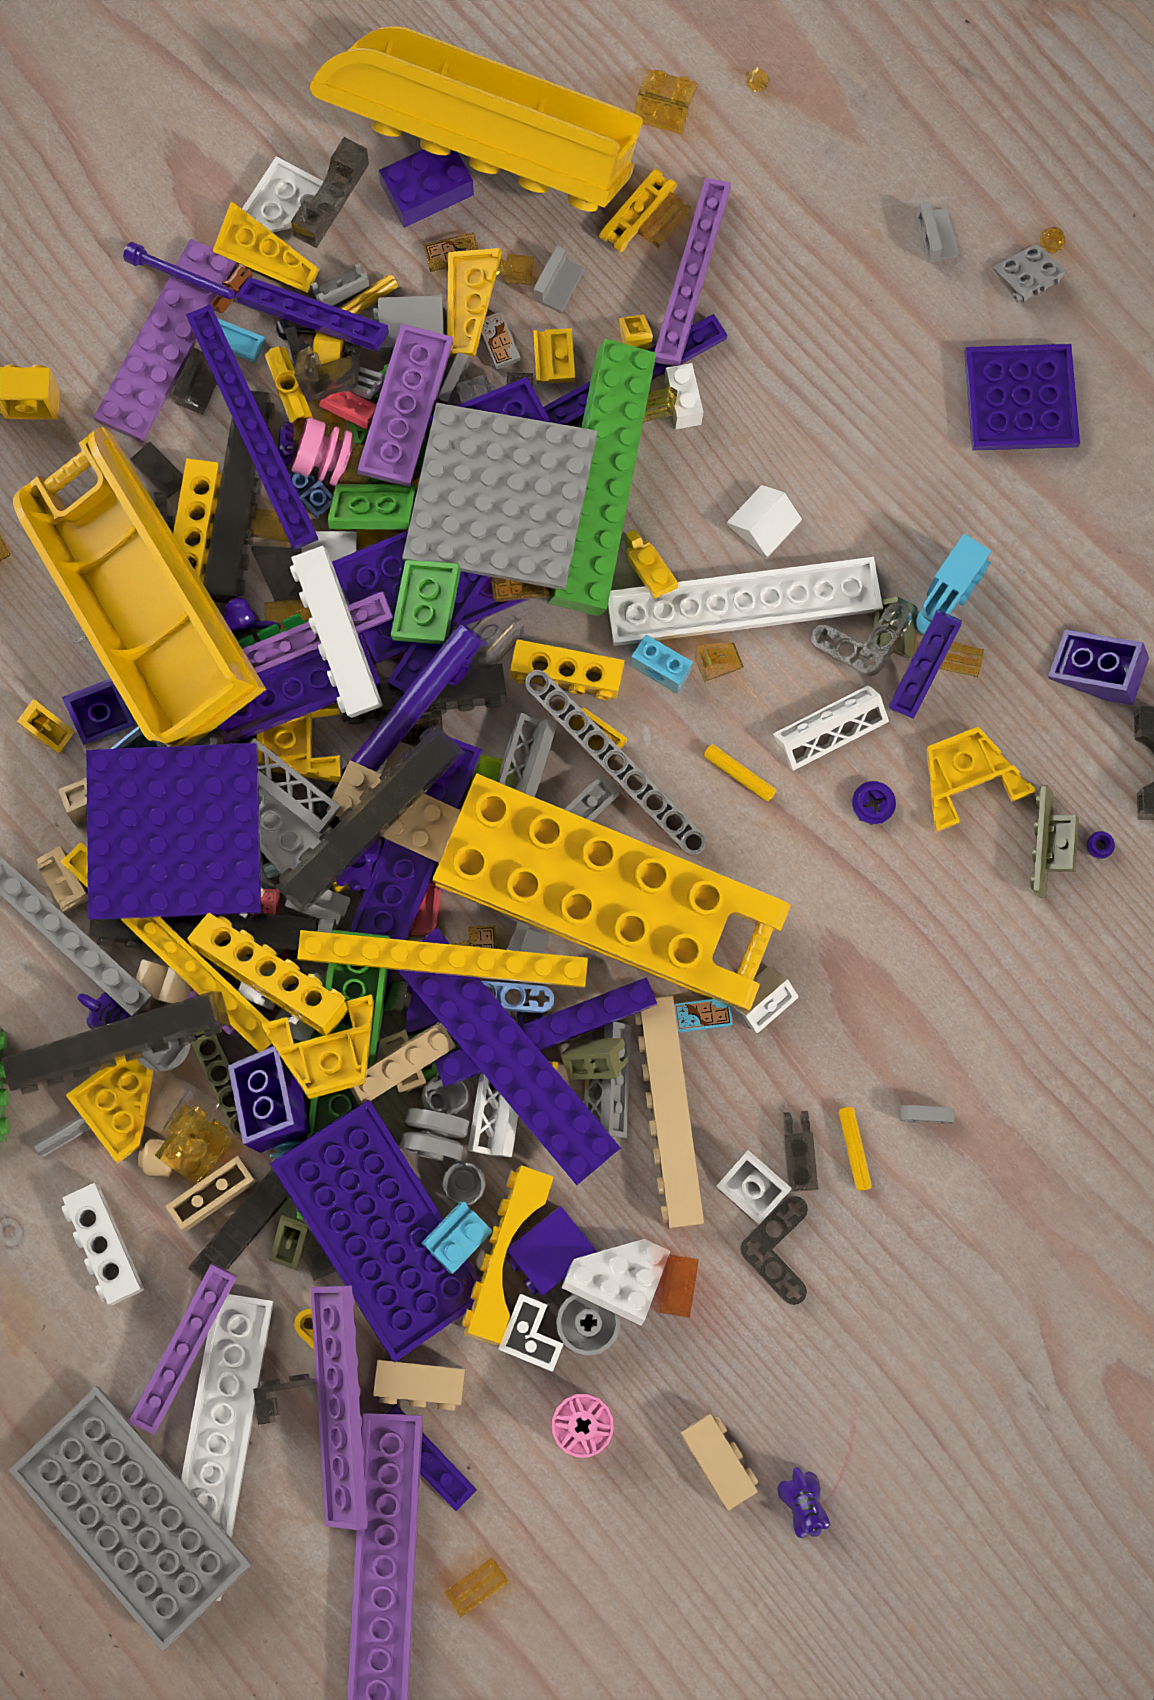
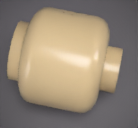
(150, 1163)

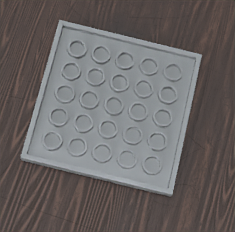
(501, 495)

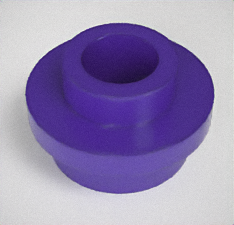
(1106, 839)

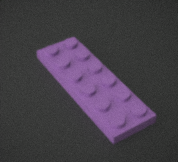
(405, 405)

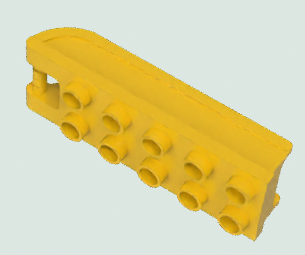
(485, 113)
(137, 597)
(604, 891)

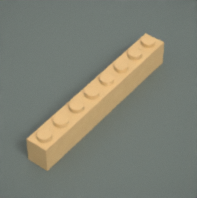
(670, 1115)

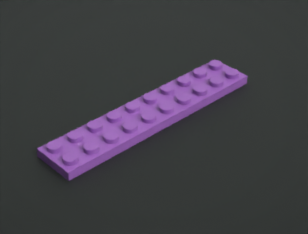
(386, 1559)

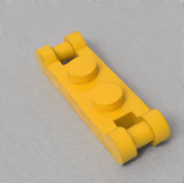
(637, 209)

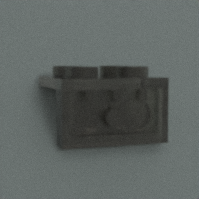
(322, 380)
(267, 1406)

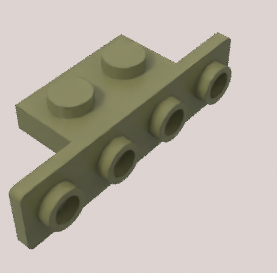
(1055, 842)

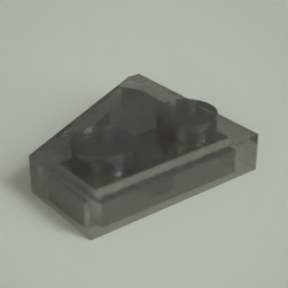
(275, 568)

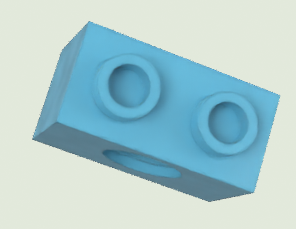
(661, 663)

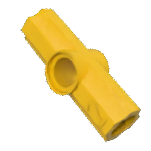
(283, 374)

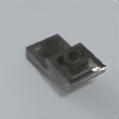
(397, 997)

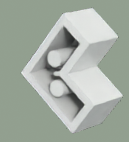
(522, 1336)

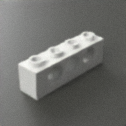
(128, 1281)

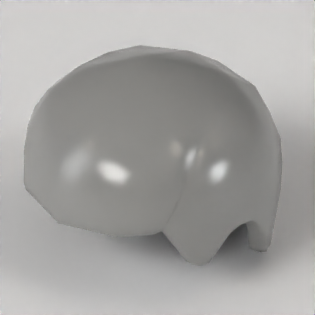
(444, 1099)
(463, 1182)

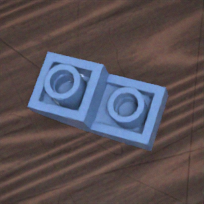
(312, 494)

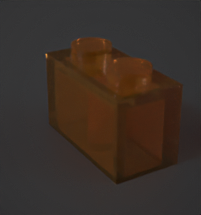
(679, 1286)

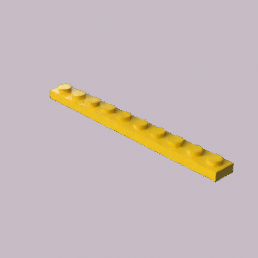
(442, 958)
(185, 962)

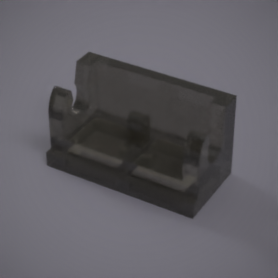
(195, 384)

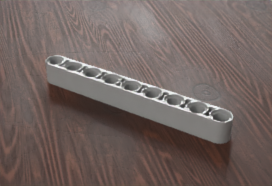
(610, 749)

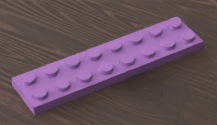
(161, 346)
(339, 1407)

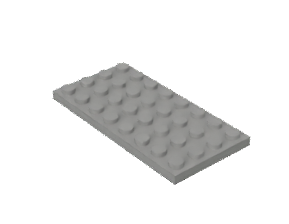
(130, 1518)

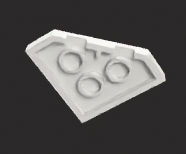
(281, 195)
(619, 1278)

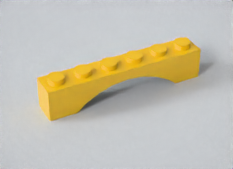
(489, 1311)

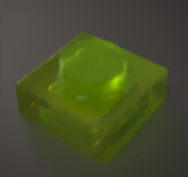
(488, 767)

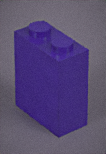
(548, 1251)

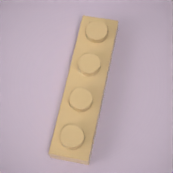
(404, 1062)

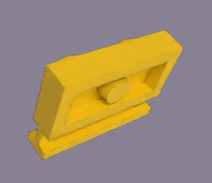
(554, 356)

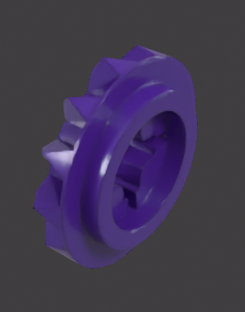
(285, 442)
(879, 792)

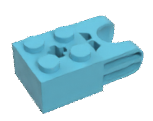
(954, 580)

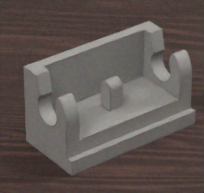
(342, 288)

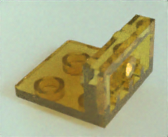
(665, 100)

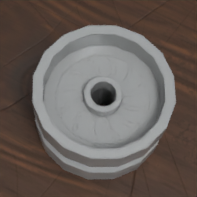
(434, 1135)
(582, 1340)

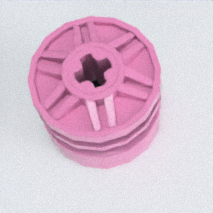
(321, 451)
(565, 1419)

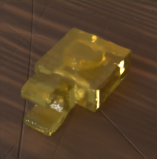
(517, 269)

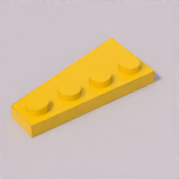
(257, 247)
(469, 292)

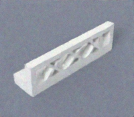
(826, 720)
(499, 1127)

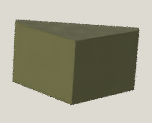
(289, 1242)

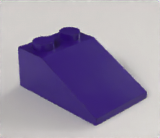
(1100, 665)

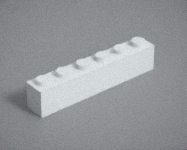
(336, 631)

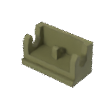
(594, 1058)

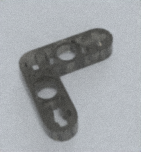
(870, 649)
(768, 1243)

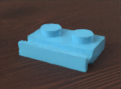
(457, 1237)

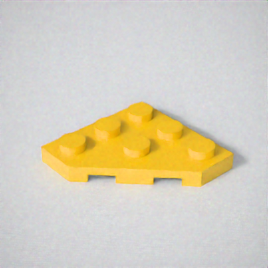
(115, 1105)

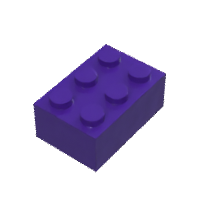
(425, 184)
(267, 1101)

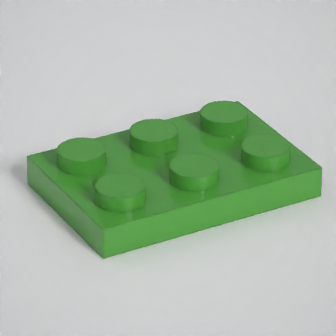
(372, 506)
(425, 602)

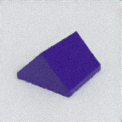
(98, 711)

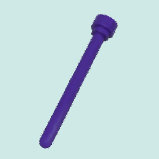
(137, 255)

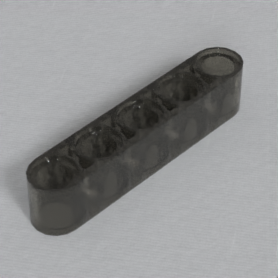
(242, 1226)

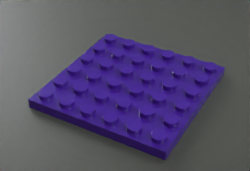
(173, 831)

